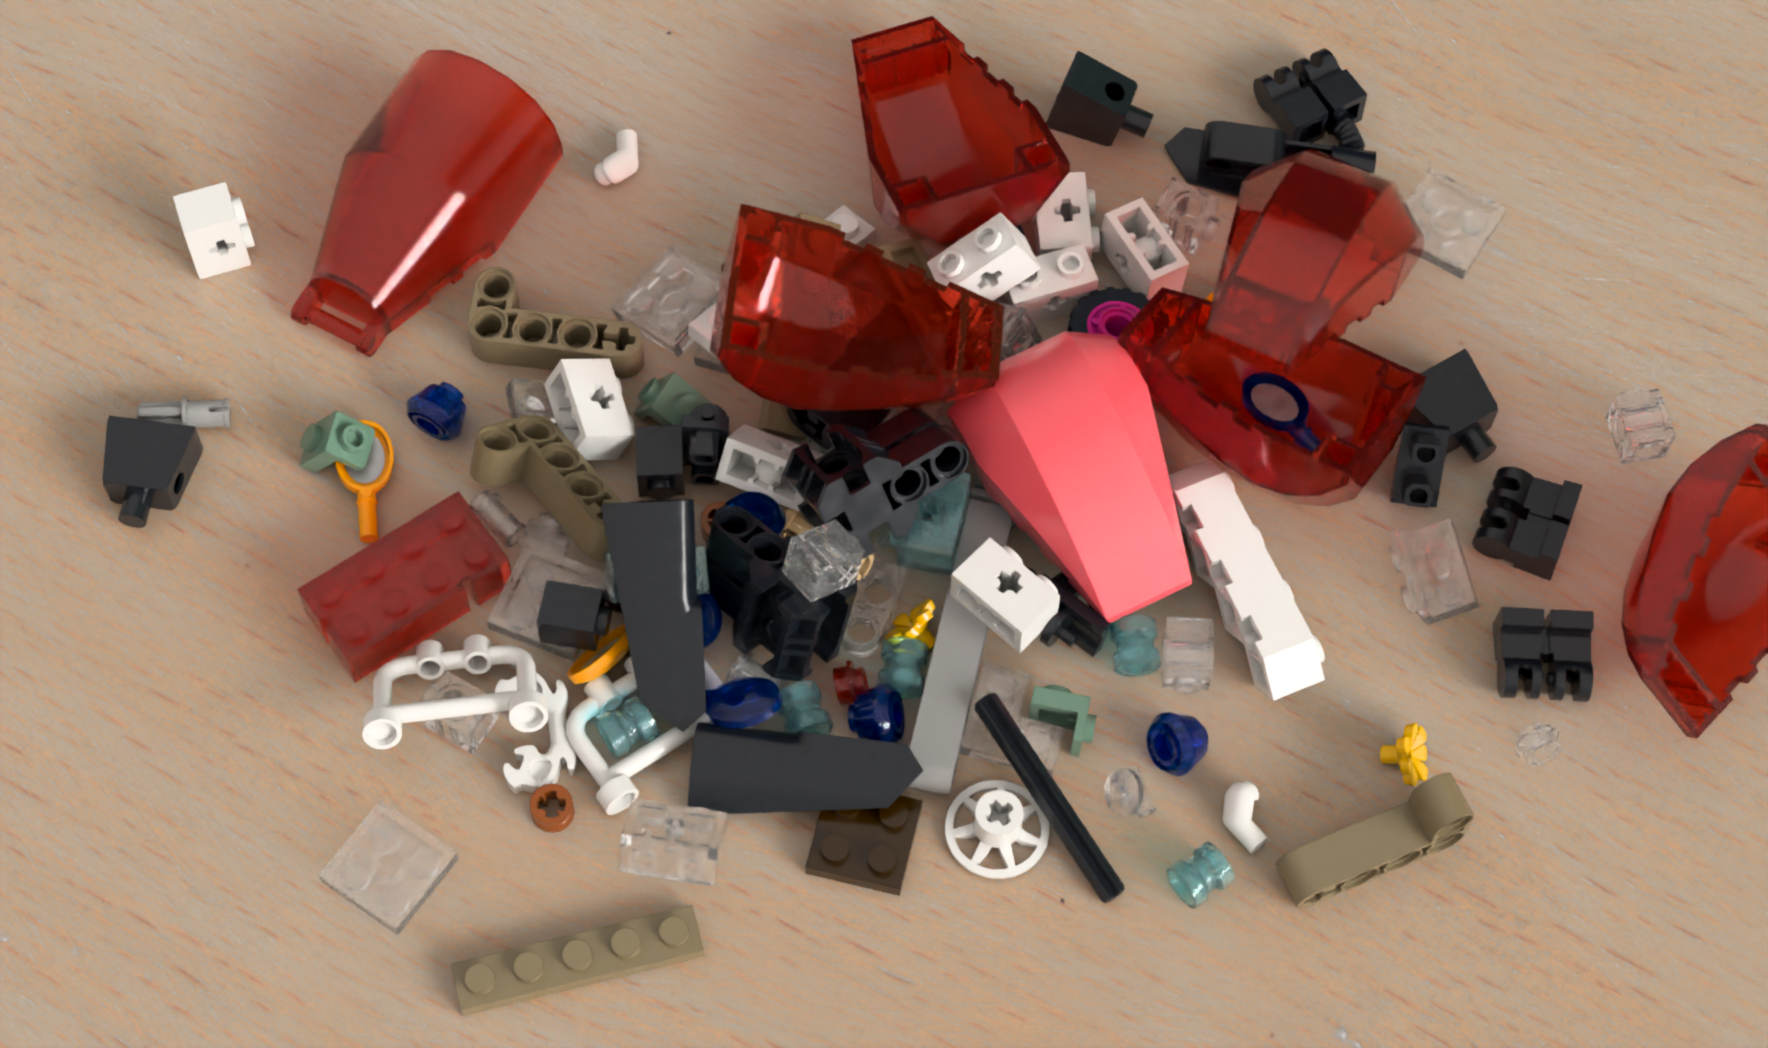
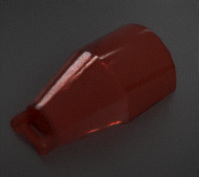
(426, 194)

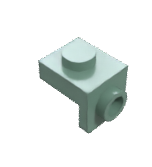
(668, 400)
(335, 440)
(1064, 709)

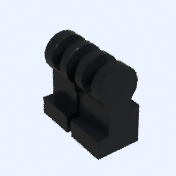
(1310, 96)
(1526, 520)
(1560, 640)

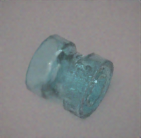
(1135, 645)
(903, 665)
(803, 709)
(626, 727)
(1200, 874)

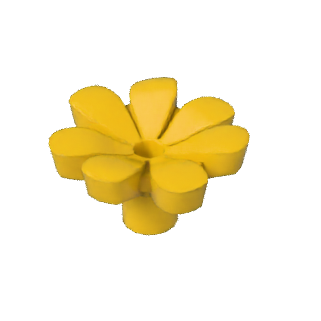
(916, 624)
(1408, 754)

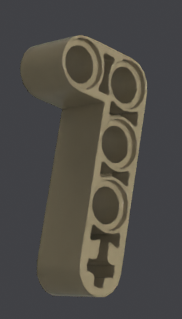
(619, 339)
(553, 469)
(1378, 845)

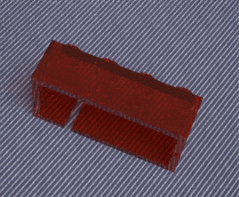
(405, 586)

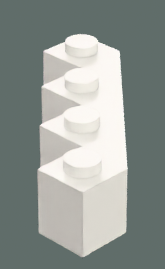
(1249, 590)

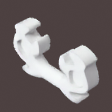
(542, 768)

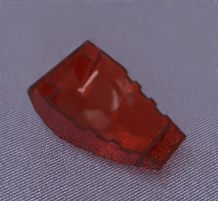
(948, 136)
(1308, 257)
(843, 326)
(1352, 396)
(1702, 583)

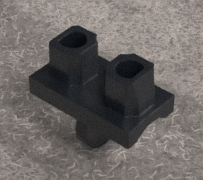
(704, 441)
(1419, 464)
(1074, 621)

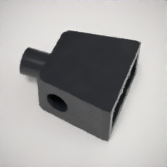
(1097, 103)
(1458, 399)
(148, 465)

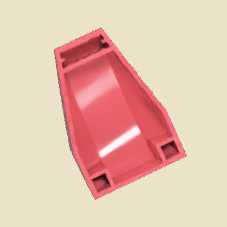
(1080, 468)

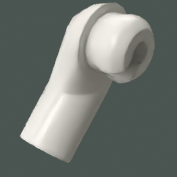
(620, 163)
(1238, 815)

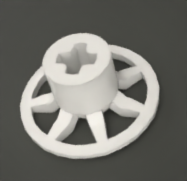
(997, 825)

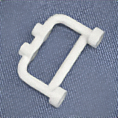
(526, 705)
(614, 781)

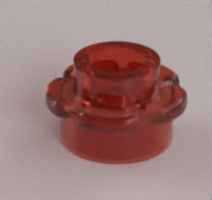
(849, 682)

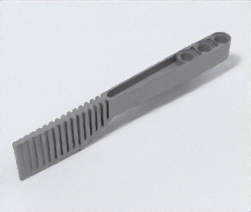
(955, 657)

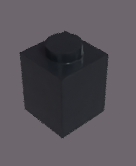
(660, 461)
(573, 616)

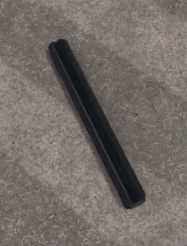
(1049, 797)

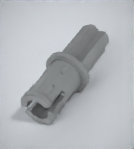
(189, 413)

